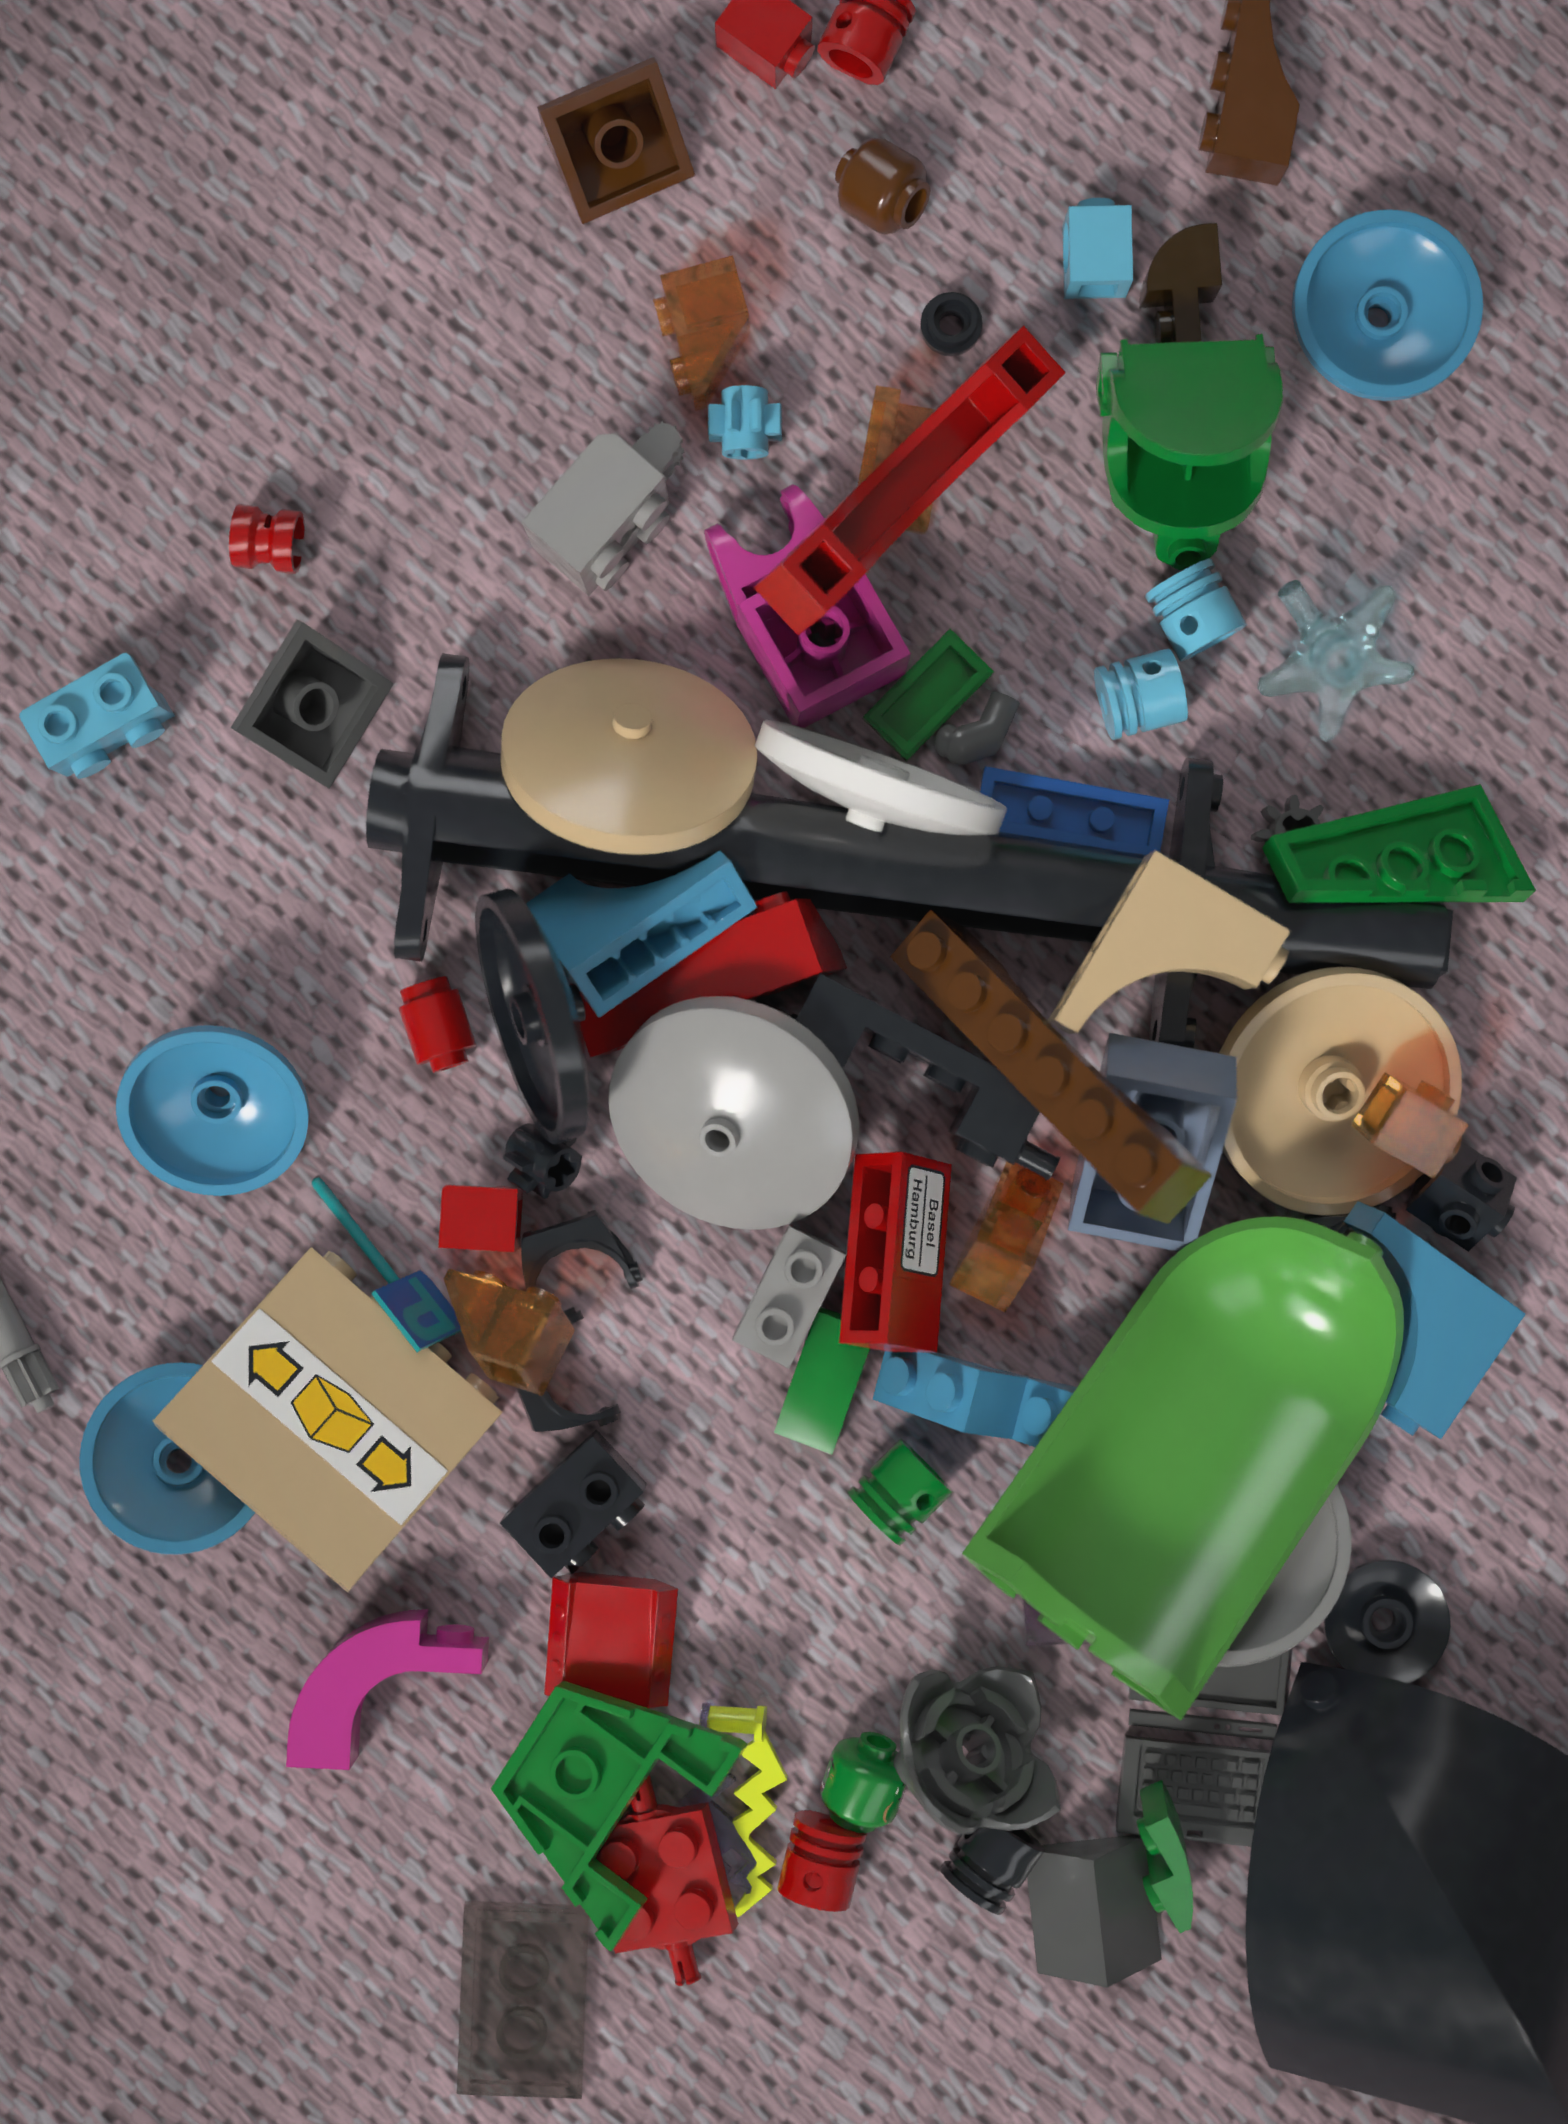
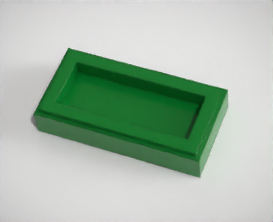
(928, 695)

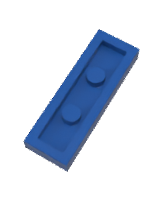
(1076, 811)

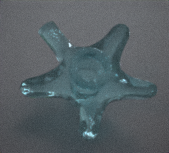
(1335, 655)

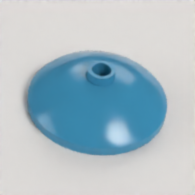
(1410, 273)
(207, 1139)
(129, 1475)

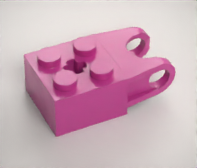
(804, 676)

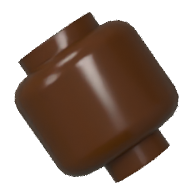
(882, 186)

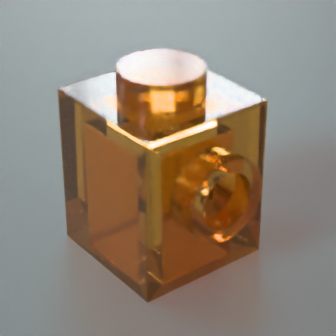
(1411, 1123)

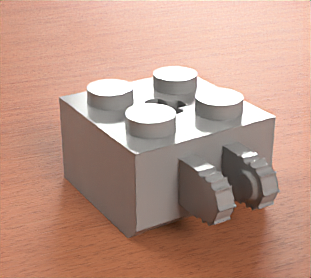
(606, 506)

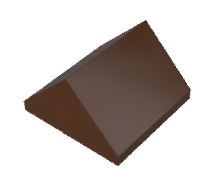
(616, 140)

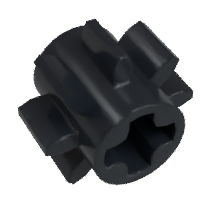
(539, 1163)

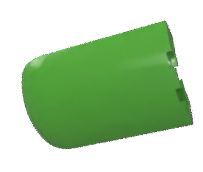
(1199, 1449)

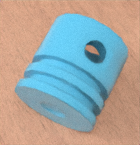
(1195, 610)
(1141, 694)

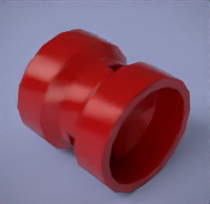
(265, 538)

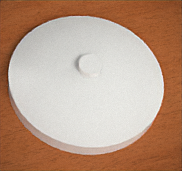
(877, 785)

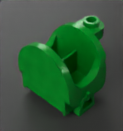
(1188, 437)

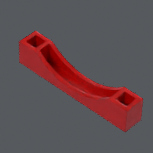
(909, 481)

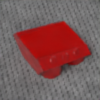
(612, 1636)

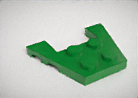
(581, 1774)

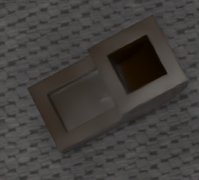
(1181, 278)

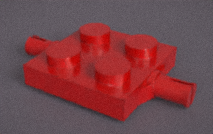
(679, 1867)

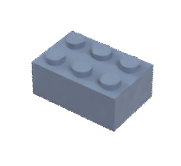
(1191, 1098)

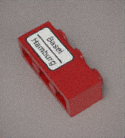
(895, 1252)

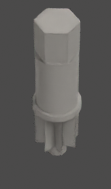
(22, 1359)

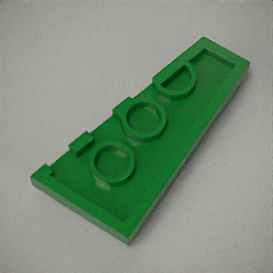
(1407, 852)

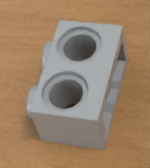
(789, 1295)

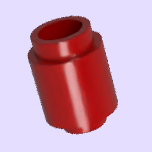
(436, 1024)

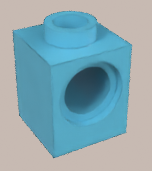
(1097, 250)

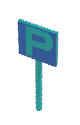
(410, 1302)

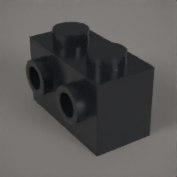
(575, 1505)

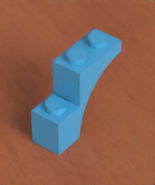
(970, 1395)

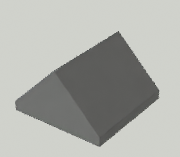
(312, 704)
(1093, 1911)

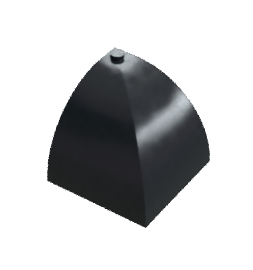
(1412, 1901)

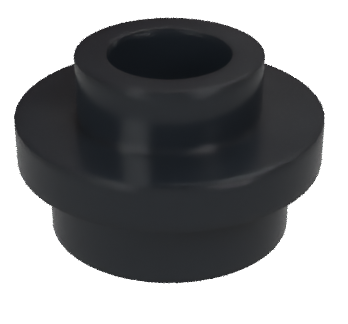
(951, 304)

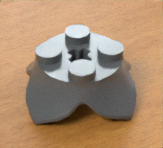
(995, 1720)

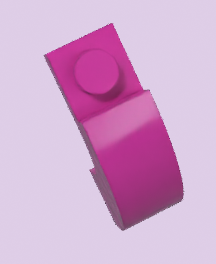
(329, 1706)

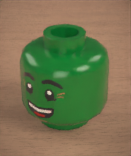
(862, 1783)

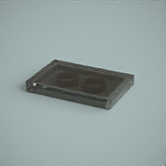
(523, 2000)

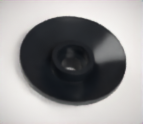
(1418, 1626)

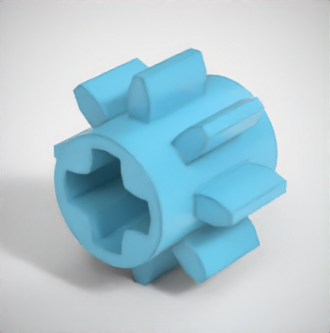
(745, 422)

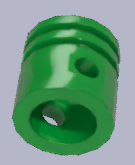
(900, 1492)

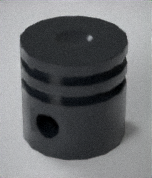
(991, 1865)

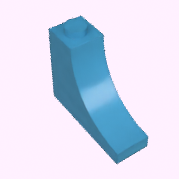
(629, 936)
(1449, 1326)

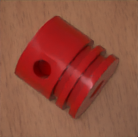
(865, 37)
(820, 1863)

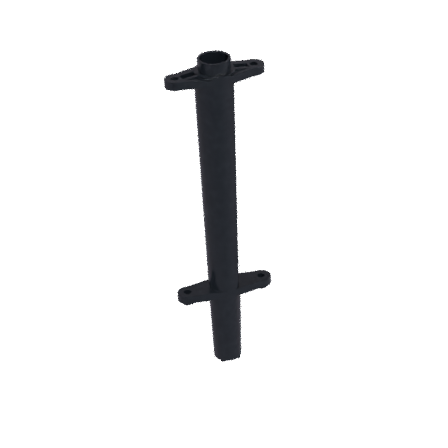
(458, 810)

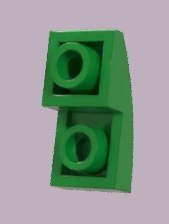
(822, 1385)
(1169, 1873)

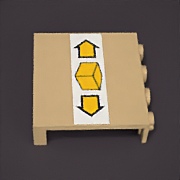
(328, 1417)

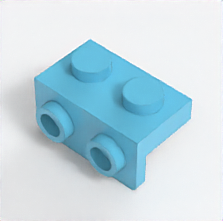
(95, 717)

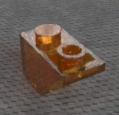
(709, 324)
(1007, 1236)
(510, 1331)

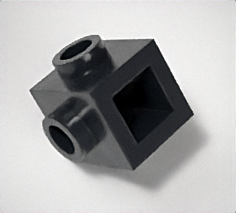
(1465, 1198)

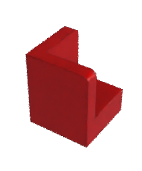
(481, 1218)

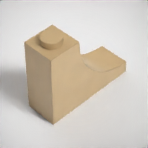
(1172, 924)

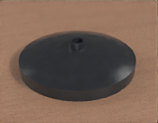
(534, 1015)

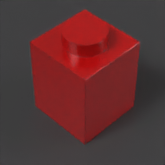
(766, 37)

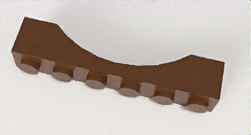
(1256, 106)
(1090, 1112)

